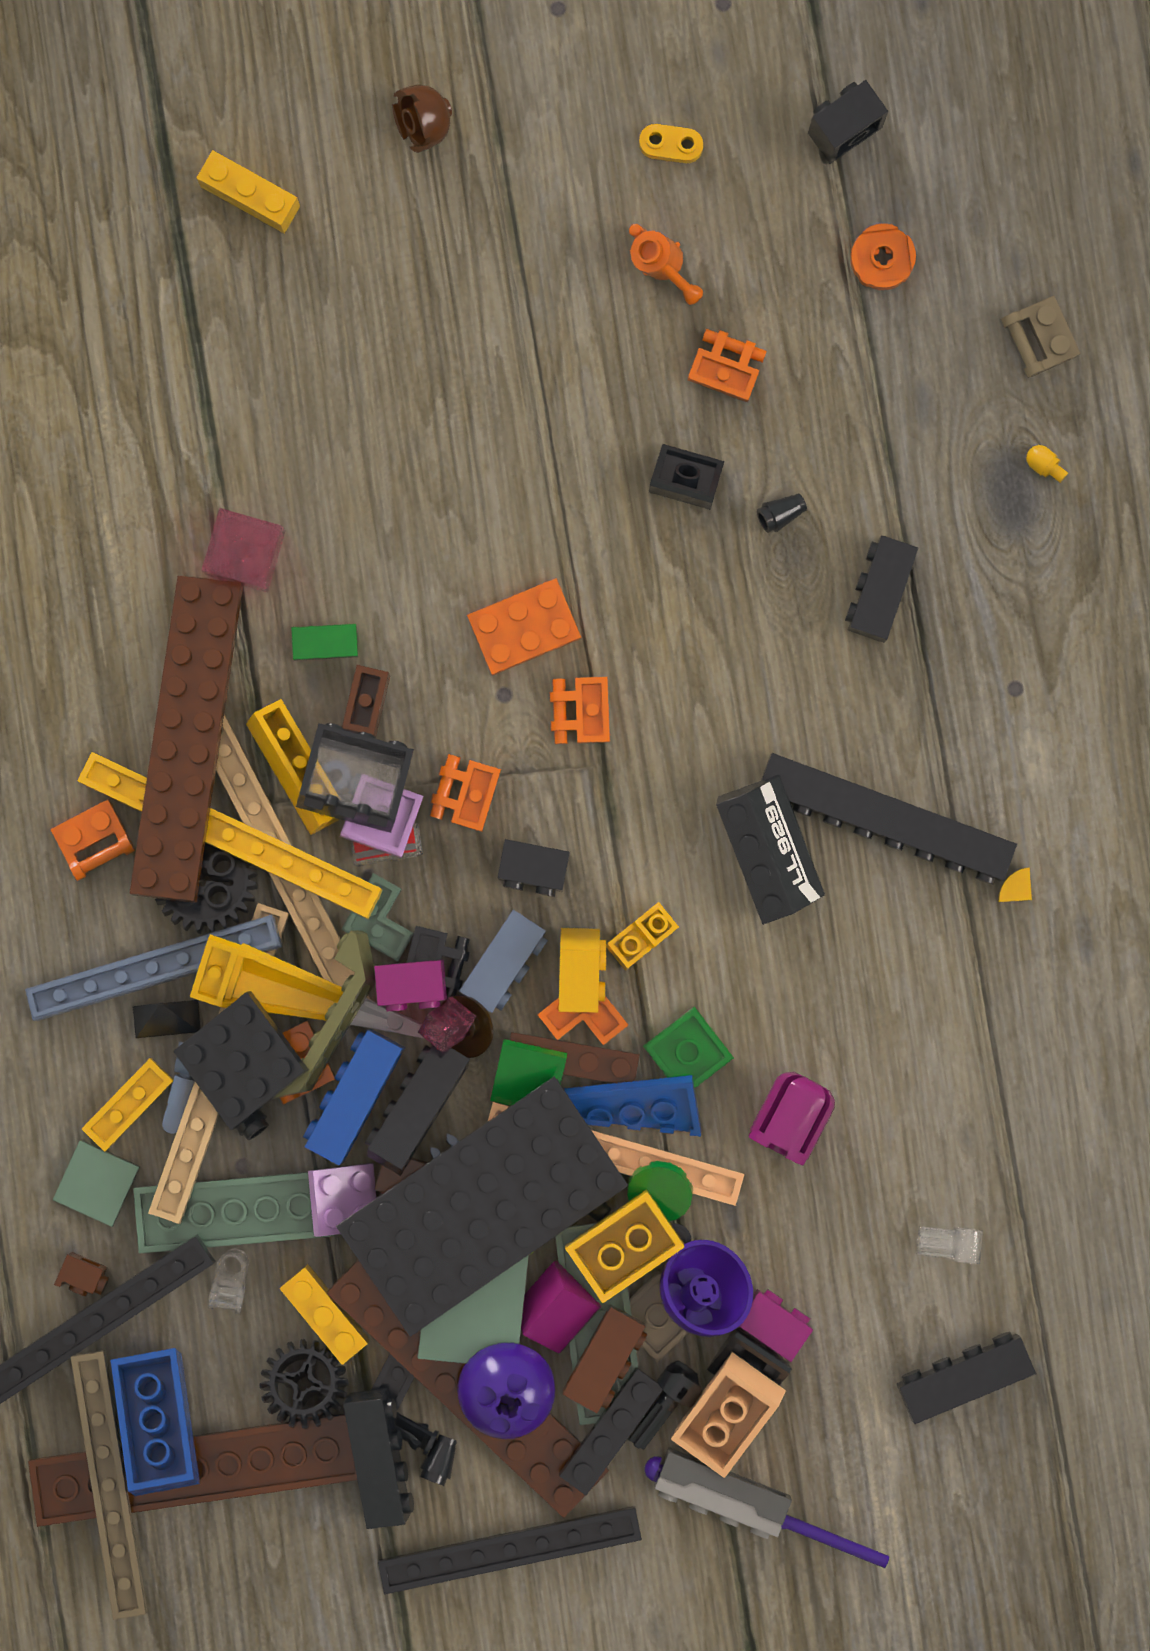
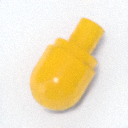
(1045, 463)

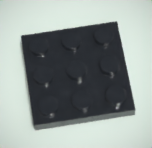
(240, 1060)

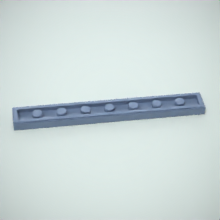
(142, 970)

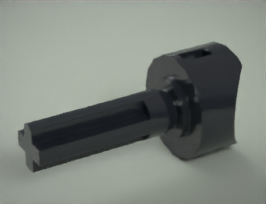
(677, 1388)

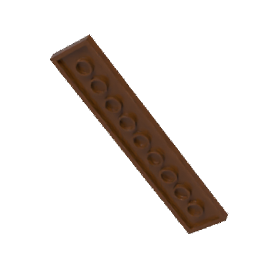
(186, 739)
(533, 1457)
(228, 1467)

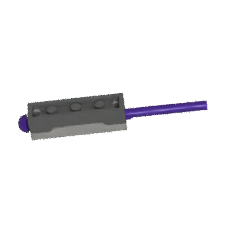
(740, 1501)

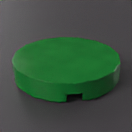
(666, 1185)

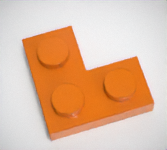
(604, 1024)

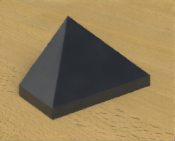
(166, 1019)

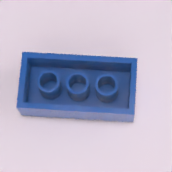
(354, 1097)
(154, 1422)

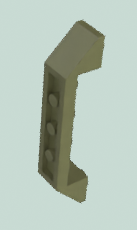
(356, 955)

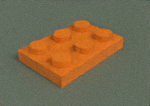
(524, 626)

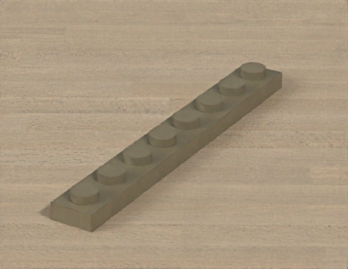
(109, 1484)

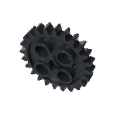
(204, 911)

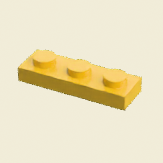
(127, 1104)

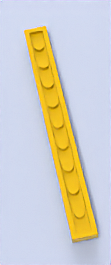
(245, 842)

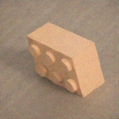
(728, 1415)

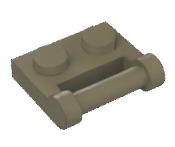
(1050, 332)

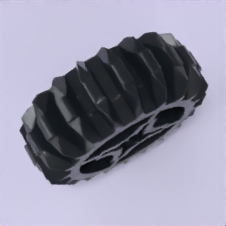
(318, 1389)

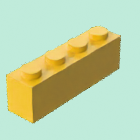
(287, 755)

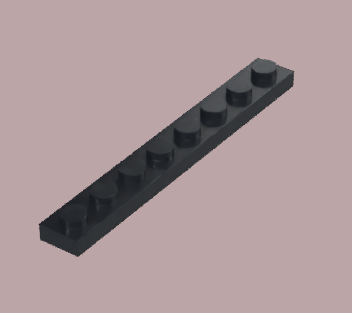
(103, 1316)
(509, 1550)

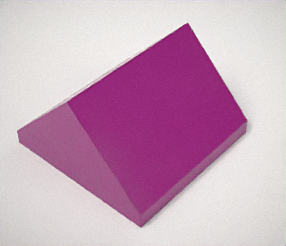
(556, 1308)

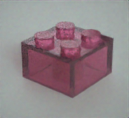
(243, 550)

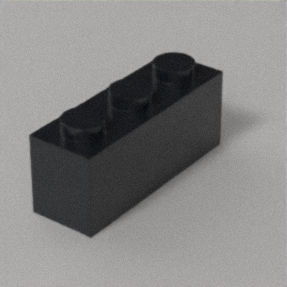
(881, 588)

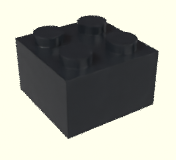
(847, 121)
(533, 866)

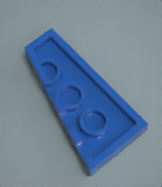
(651, 1103)

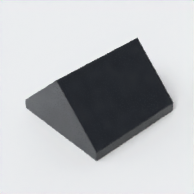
(686, 476)
(754, 1354)

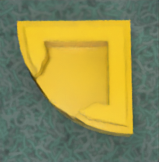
(1016, 887)

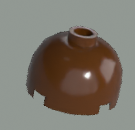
(422, 116)

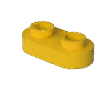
(670, 146)

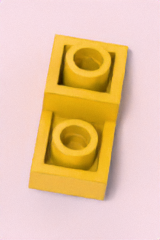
(641, 936)

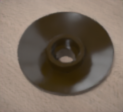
(481, 1031)

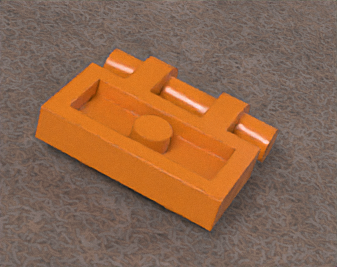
(725, 374)
(591, 710)
(474, 797)

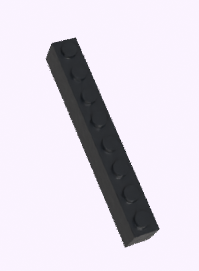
(893, 820)

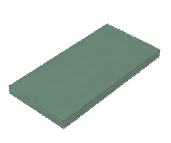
(479, 1321)

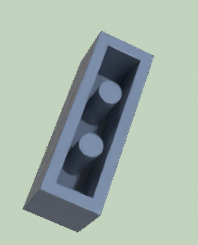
(504, 962)

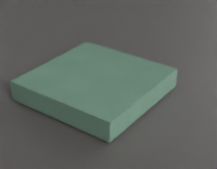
(96, 1183)

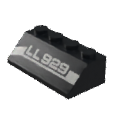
(770, 848)

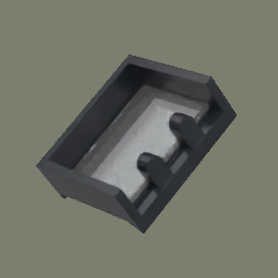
(355, 777)

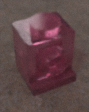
(447, 1024)

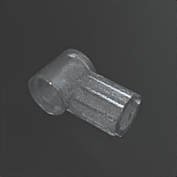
(958, 1244)

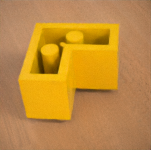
(580, 961)

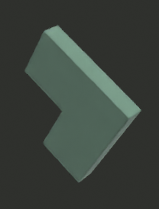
(382, 932)

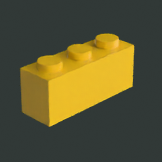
(248, 191)
(324, 1315)

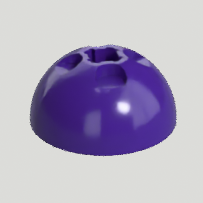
(719, 1284)
(502, 1375)

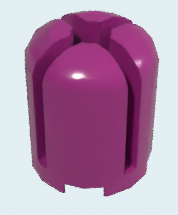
(793, 1116)

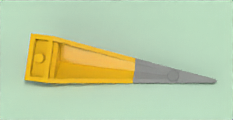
(281, 988)

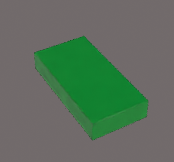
(324, 642)

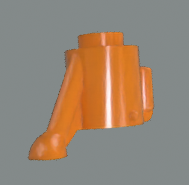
(661, 260)

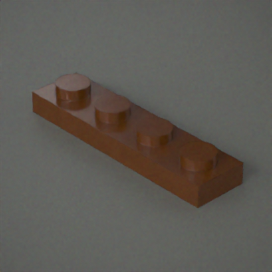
(588, 1060)

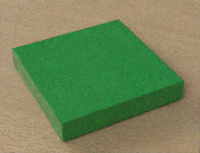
(689, 1048)
(524, 1069)

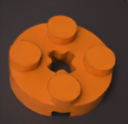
(894, 242)

